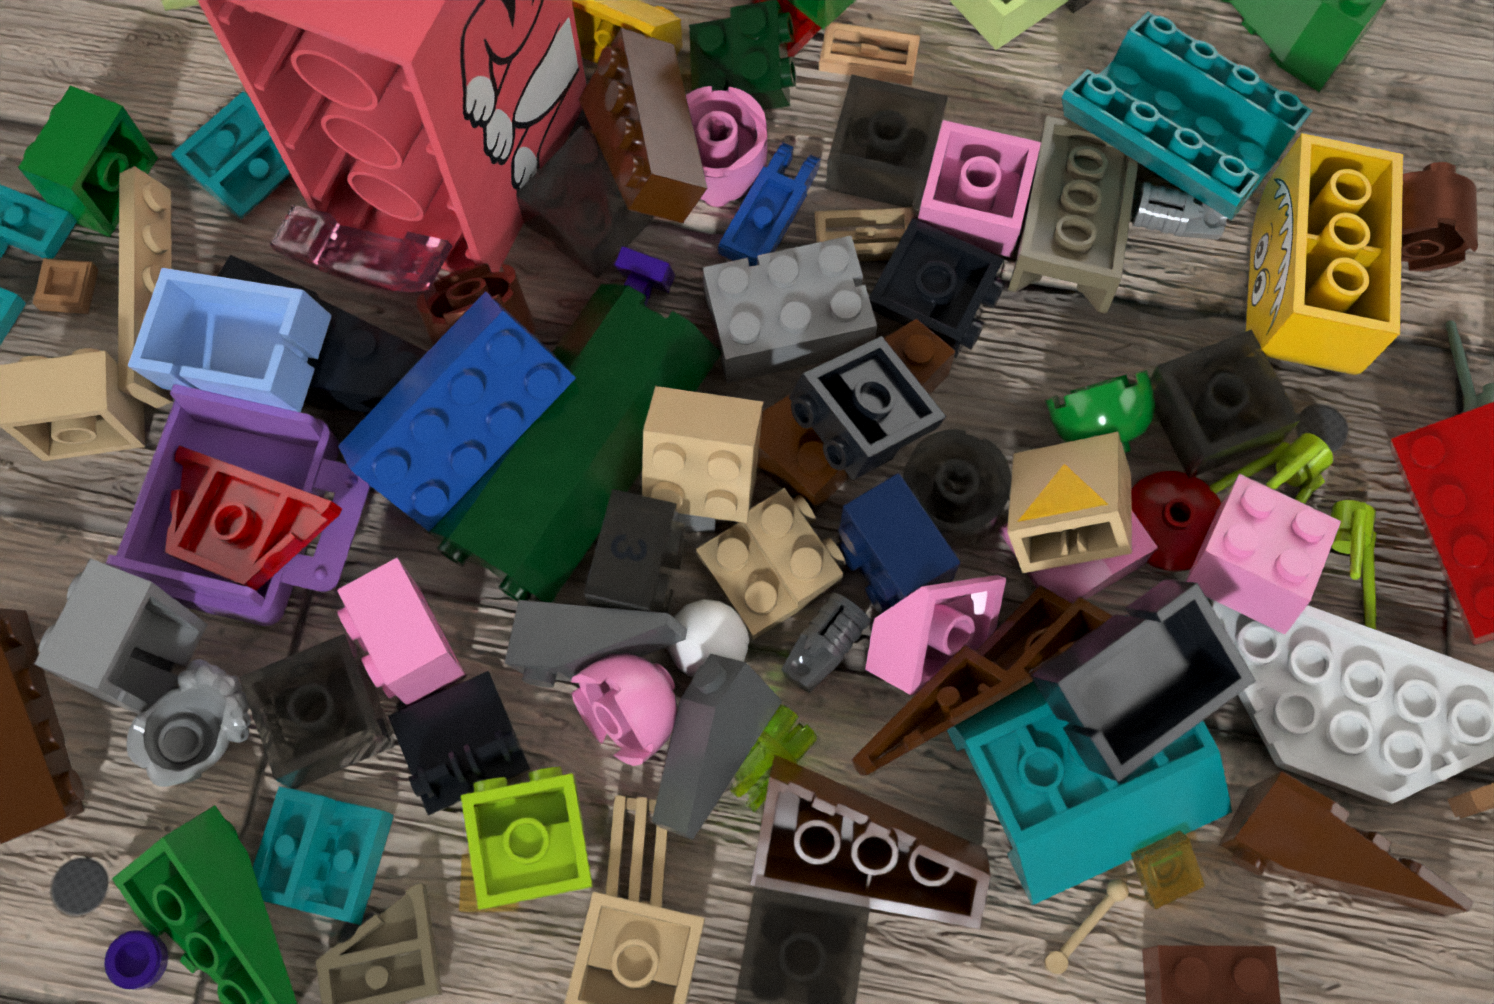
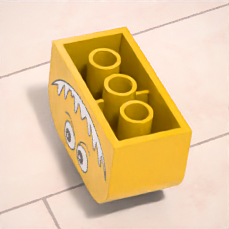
(1328, 256)

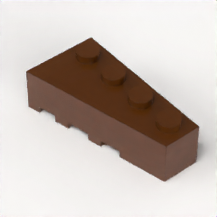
(645, 126)
(863, 852)

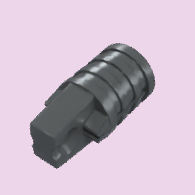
(825, 642)

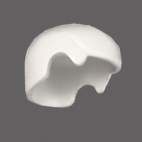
(710, 630)

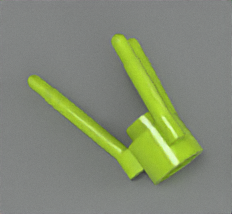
(1297, 465)
(1358, 539)

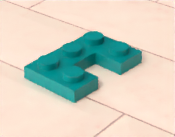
(32, 228)

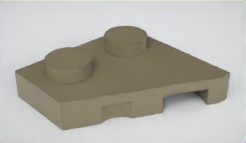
(386, 959)

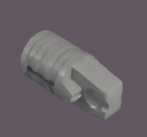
(1176, 213)

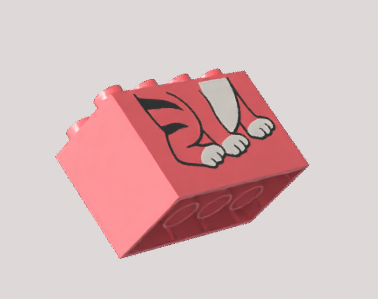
(411, 107)

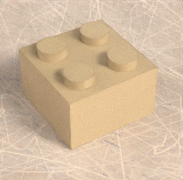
(69, 406)
(702, 452)

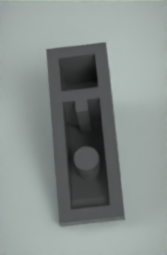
(563, 639)
(710, 739)

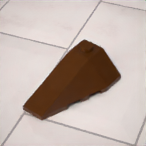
(1305, 838)

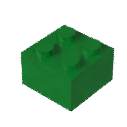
(81, 158)

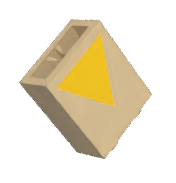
(1070, 503)

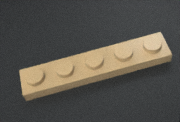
(142, 253)

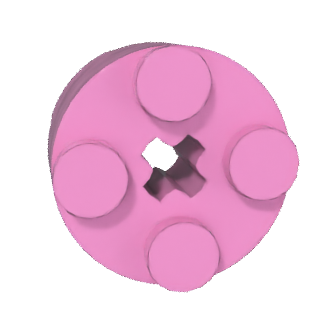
(730, 141)

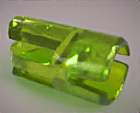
(773, 741)

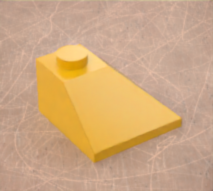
(601, 20)

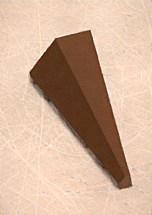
(978, 678)

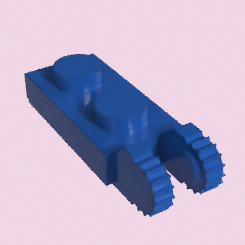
(768, 208)

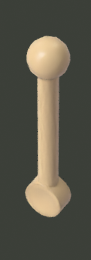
(1057, 961)

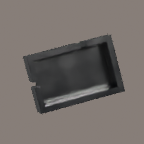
(1143, 678)

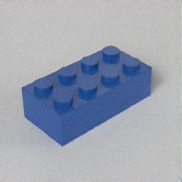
(455, 412)

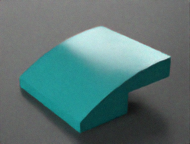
(234, 157)
(320, 854)

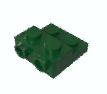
(746, 53)

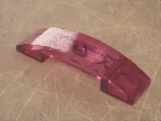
(359, 254)

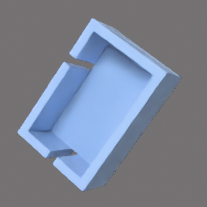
(230, 338)

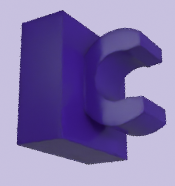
(644, 272)

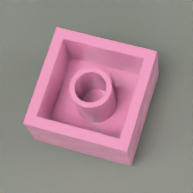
(979, 186)
(1263, 554)
(400, 633)

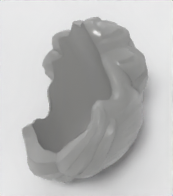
(189, 725)

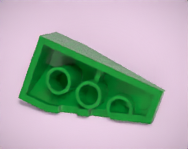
(1309, 35)
(208, 901)

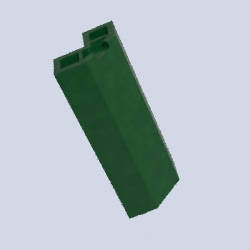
(553, 486)

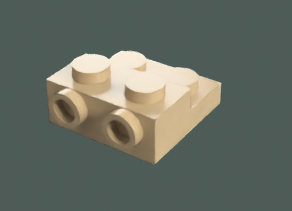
(772, 562)
(634, 954)

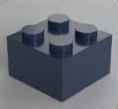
(894, 544)

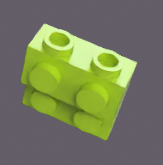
(526, 838)

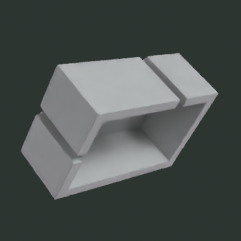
(788, 308)
(102, 625)

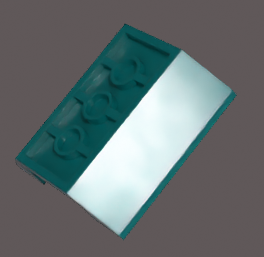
(1187, 113)
(1072, 820)

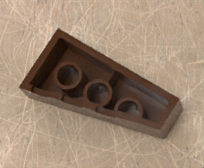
(795, 454)
(34, 763)

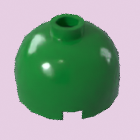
(1105, 409)

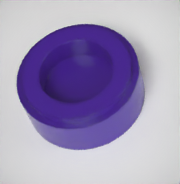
(136, 960)

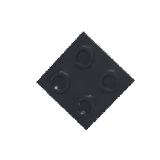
(457, 742)

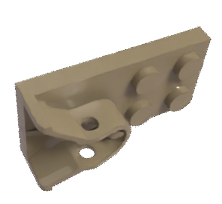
(1077, 213)

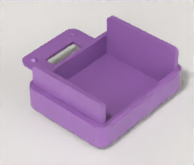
(262, 440)

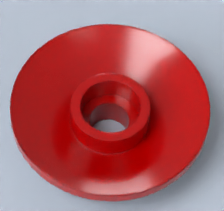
(1176, 541)

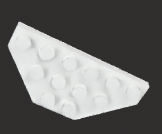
(1361, 705)

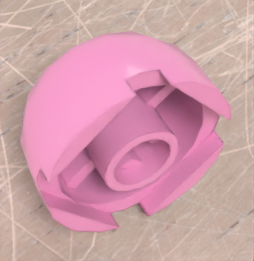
(629, 703)

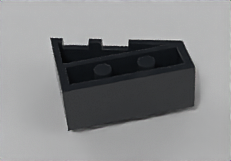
(357, 363)

